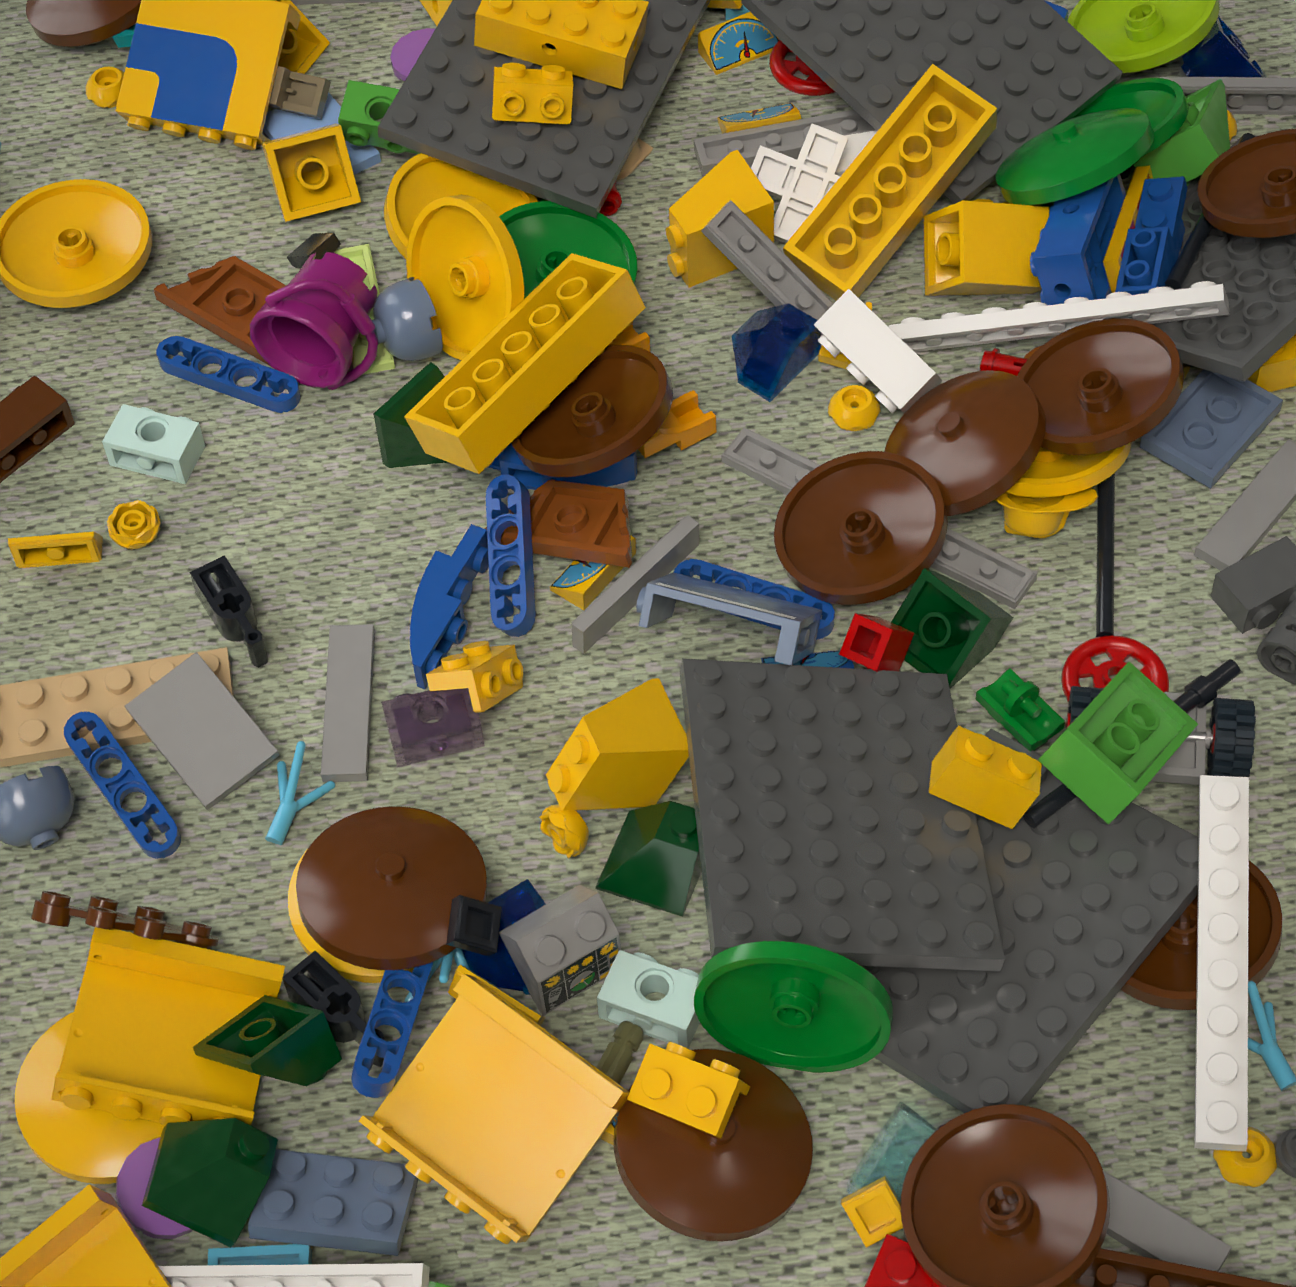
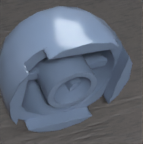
(405, 321)
(35, 808)

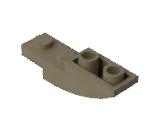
(299, 93)

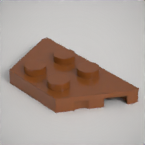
(222, 299)
(579, 523)

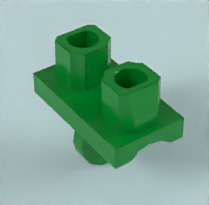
(1020, 710)

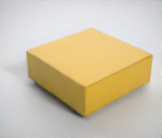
(874, 1211)

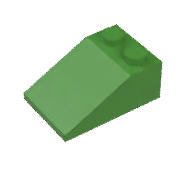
(1197, 141)
(1118, 743)

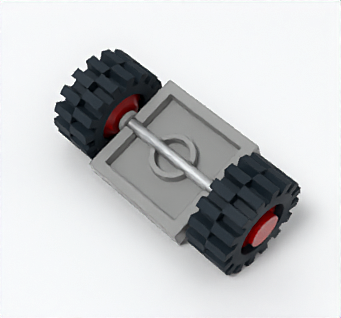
(1227, 741)

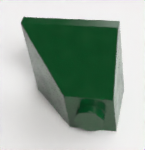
(395, 437)
(950, 626)
(655, 858)
(275, 1042)
(210, 1175)

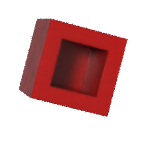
(876, 643)

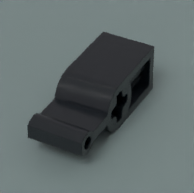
(229, 606)
(333, 995)

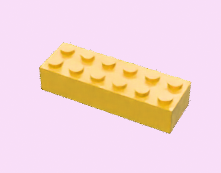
(891, 184)
(525, 362)

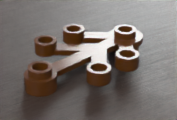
(102, 913)

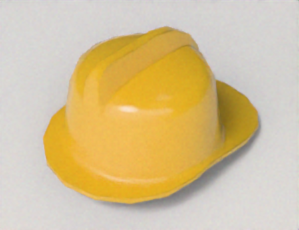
(1043, 515)

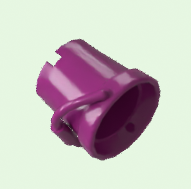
(316, 322)

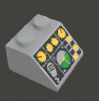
(563, 947)

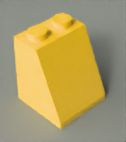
(982, 248)
(691, 251)
(621, 753)

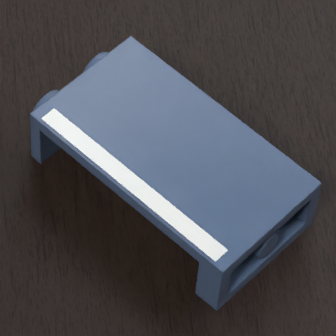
(797, 621)

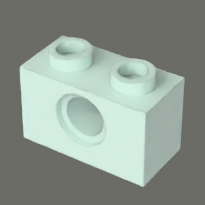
(154, 443)
(637, 976)

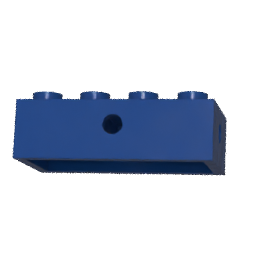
(1076, 242)

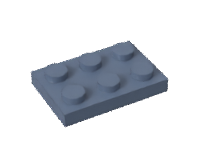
(1211, 425)
(334, 1203)

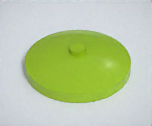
(1144, 32)

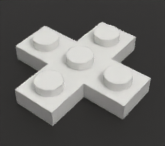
(800, 181)

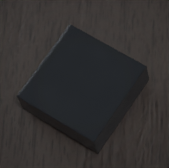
(316, 243)
(474, 925)

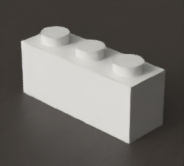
(875, 353)

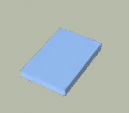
(284, 123)

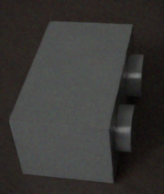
(1258, 586)

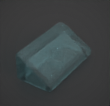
(892, 1150)

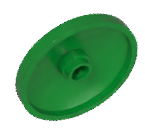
(1157, 97)
(1075, 156)
(550, 233)
(793, 1006)

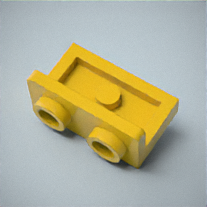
(532, 94)
(485, 670)
(687, 1089)

